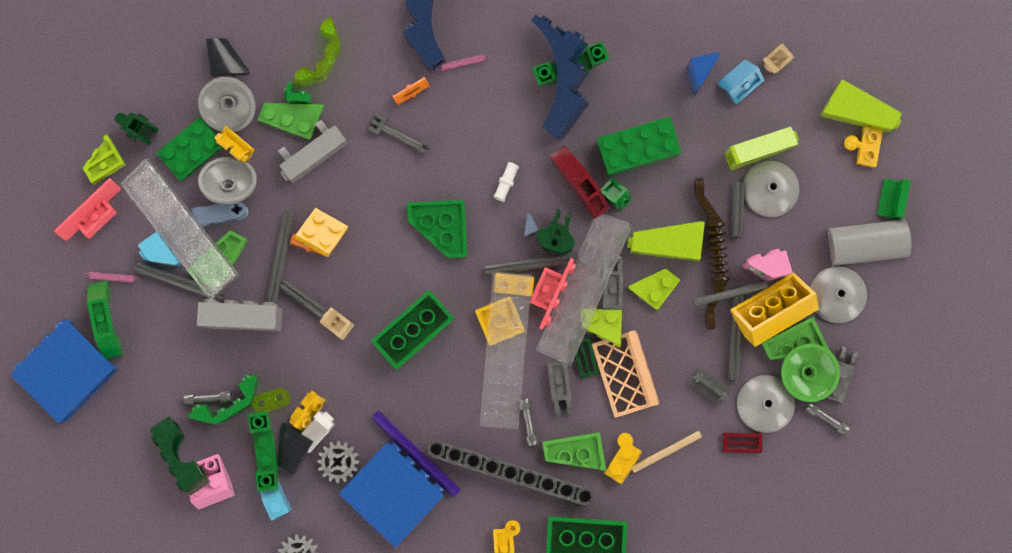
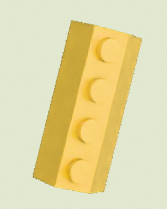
(775, 309)

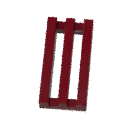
(726, 442)

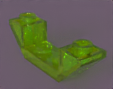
(308, 77)

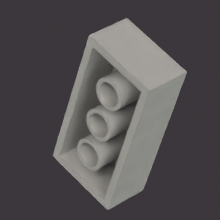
(239, 316)

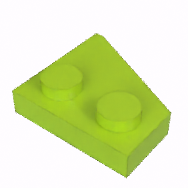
(103, 162)
(655, 288)
(607, 325)

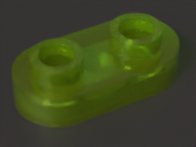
(271, 401)

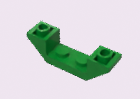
(591, 58)
(101, 320)
(248, 387)
(265, 451)

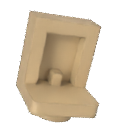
(778, 59)
(336, 323)

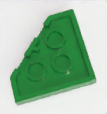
(441, 224)

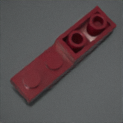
(580, 181)

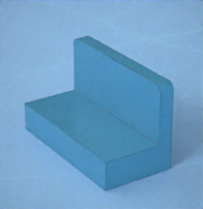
(741, 81)

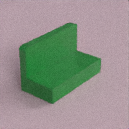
(893, 198)

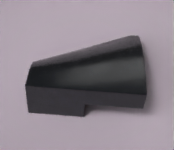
(224, 59)
(292, 448)

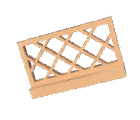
(642, 373)

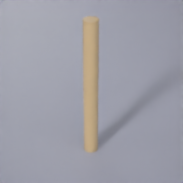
(667, 451)

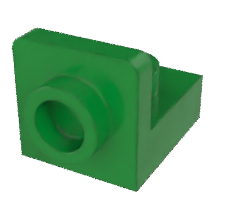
(299, 97)
(616, 194)

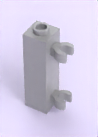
(313, 154)

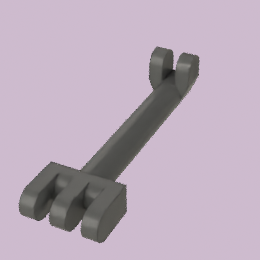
(381, 126)

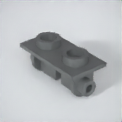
(710, 386)

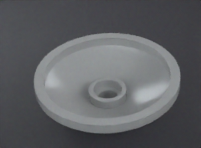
(220, 113)
(227, 180)
(765, 200)
(830, 304)
(752, 404)

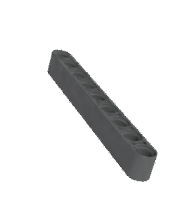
(517, 479)

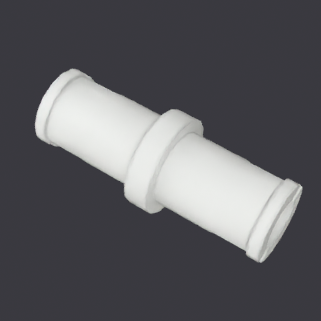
(506, 181)

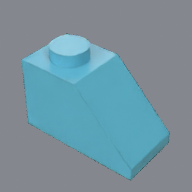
(157, 251)
(275, 502)

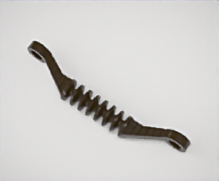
(715, 223)

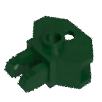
(136, 126)
(556, 233)

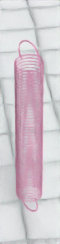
(463, 63)
(111, 278)

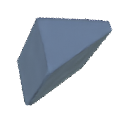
(530, 228)

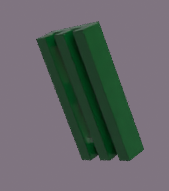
(589, 373)

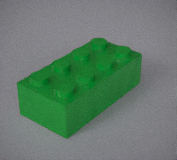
(638, 146)
(413, 330)
(585, 535)

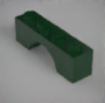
(169, 437)

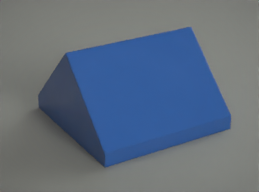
(699, 68)

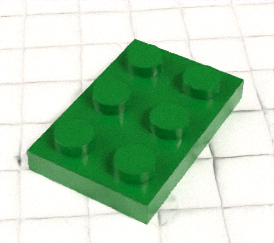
(190, 149)

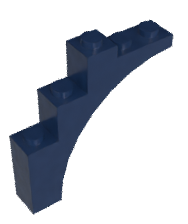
(421, 35)
(568, 101)

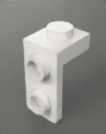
(319, 428)

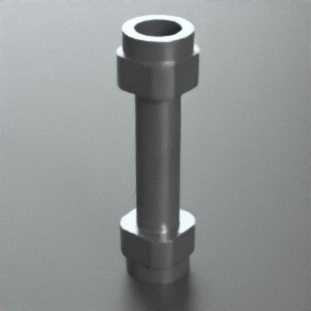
(192, 400)
(841, 427)
(531, 438)

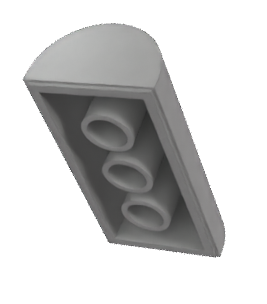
(869, 242)

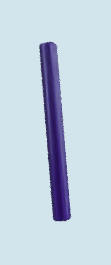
(416, 454)

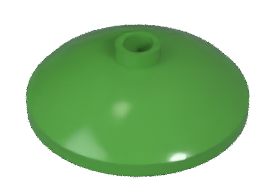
(823, 375)

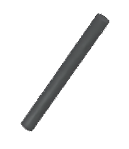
(730, 293)

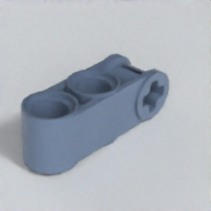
(219, 214)

